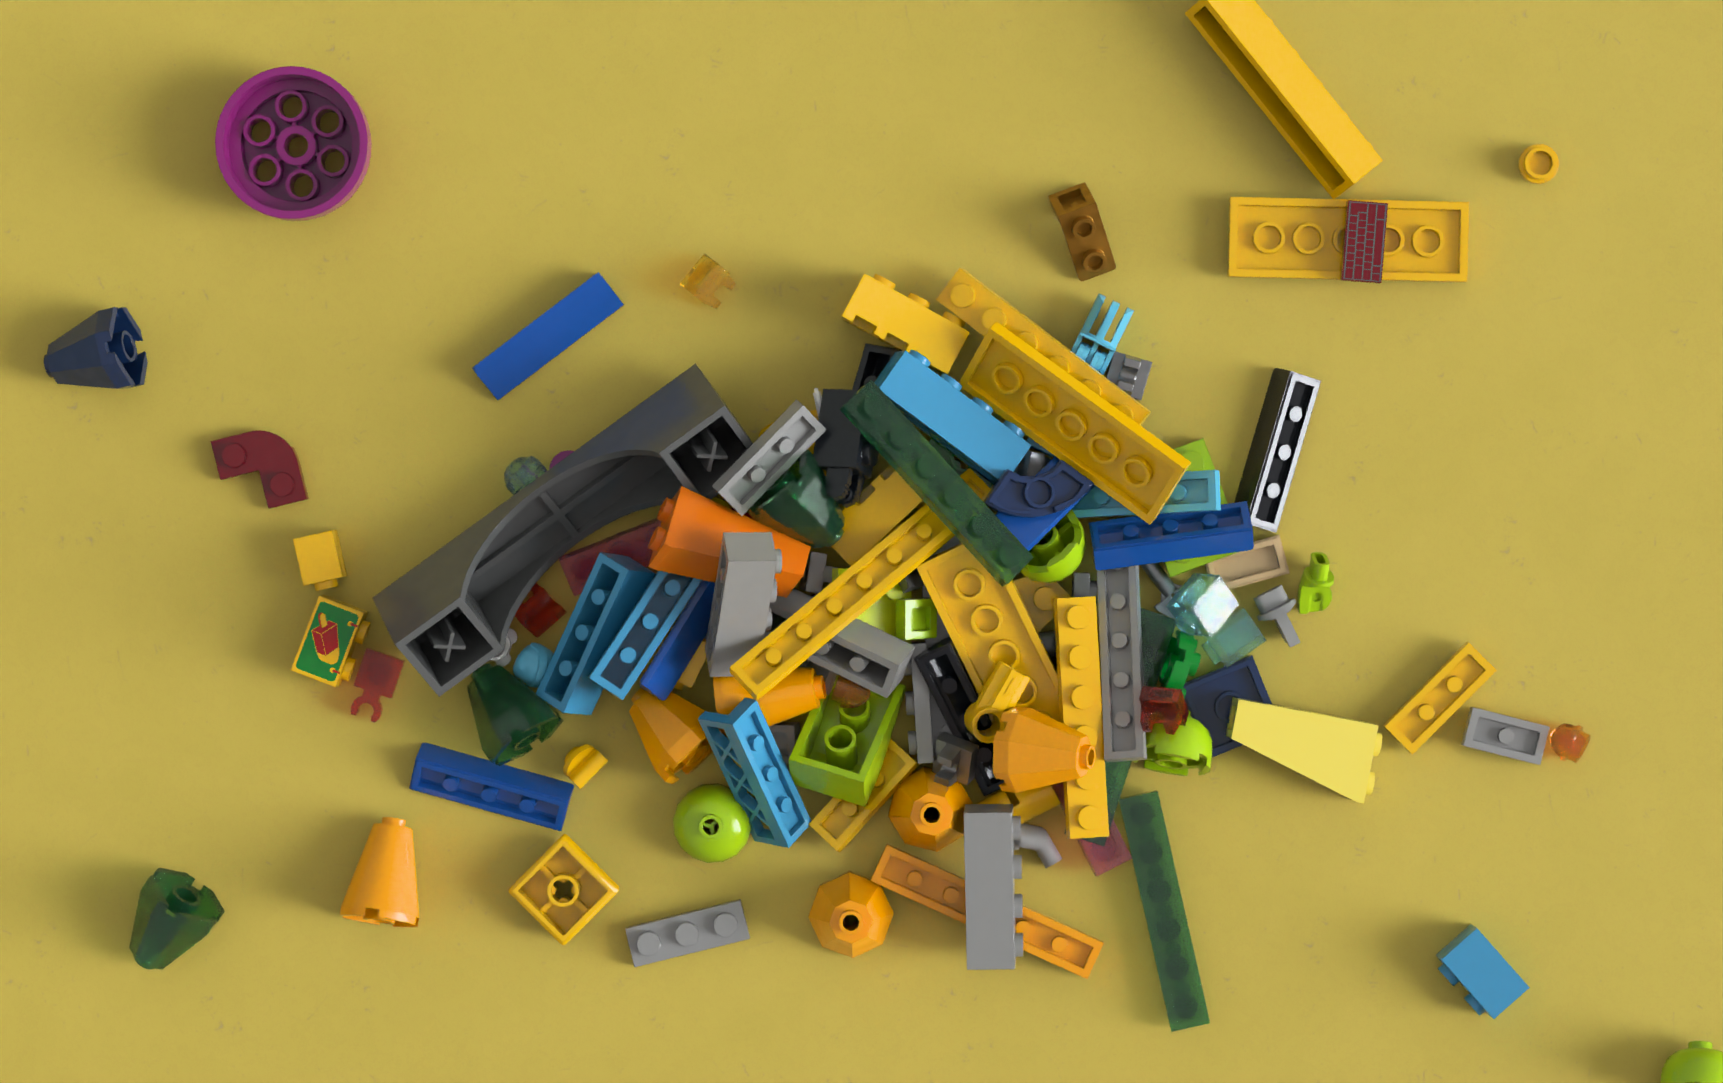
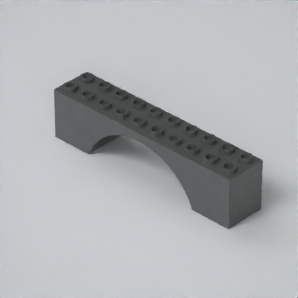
(461, 599)

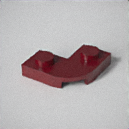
(270, 456)

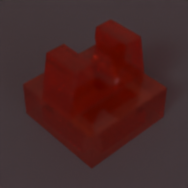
(539, 611)
(1163, 707)

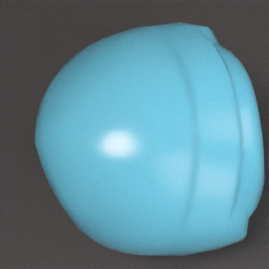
(532, 664)

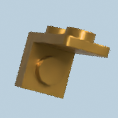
(1083, 231)

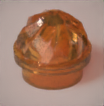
(849, 693)
(1569, 742)

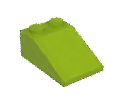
(845, 748)

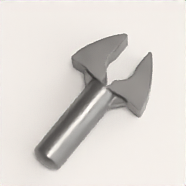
(1163, 584)

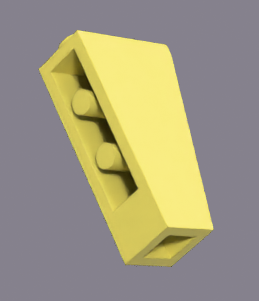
(1314, 744)

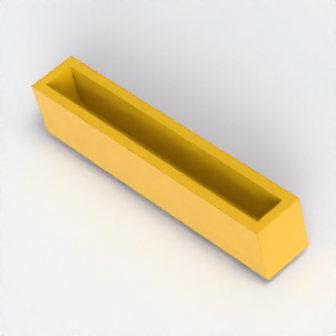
(1286, 91)

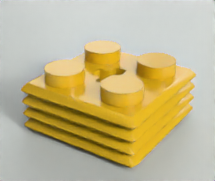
(564, 915)

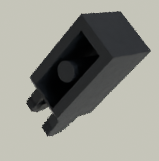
(842, 450)

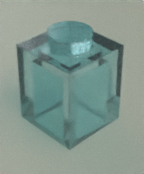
(1202, 605)
(1233, 639)

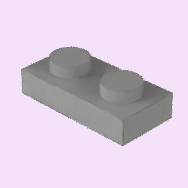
(1505, 735)

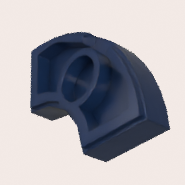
(1037, 494)

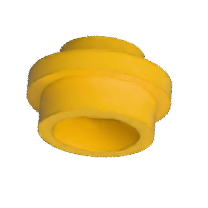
(1538, 163)

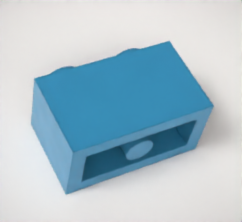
(1481, 972)

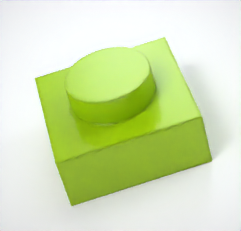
(916, 618)

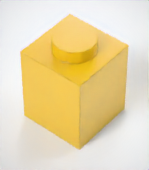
(320, 559)

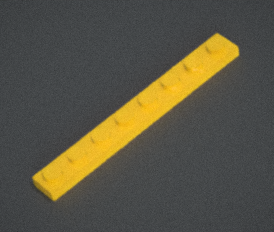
(846, 598)

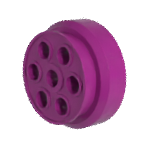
(263, 100)

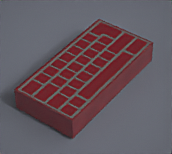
(1364, 241)

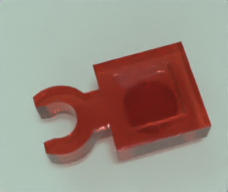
(378, 677)

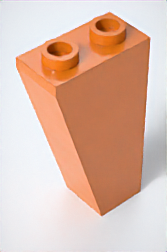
(692, 539)

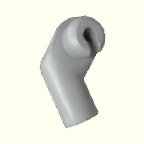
(1038, 839)

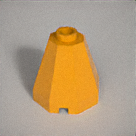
(670, 733)
(1038, 751)
(917, 795)
(850, 896)

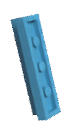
(762, 773)

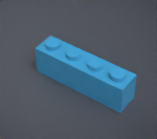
(951, 417)
(598, 615)
(642, 632)

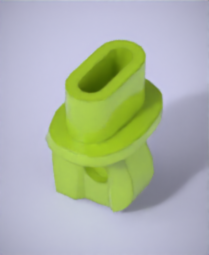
(1315, 584)

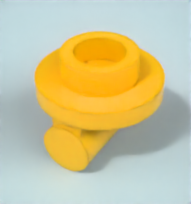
(582, 764)

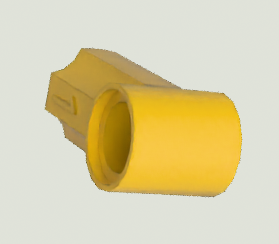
(997, 696)

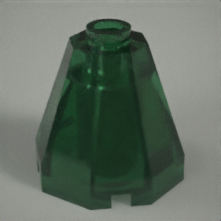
(800, 505)
(508, 714)
(171, 918)

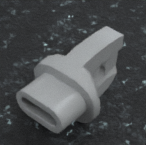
(1274, 606)

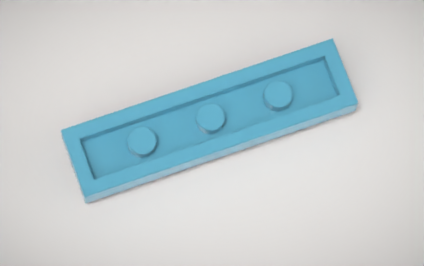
(1194, 493)

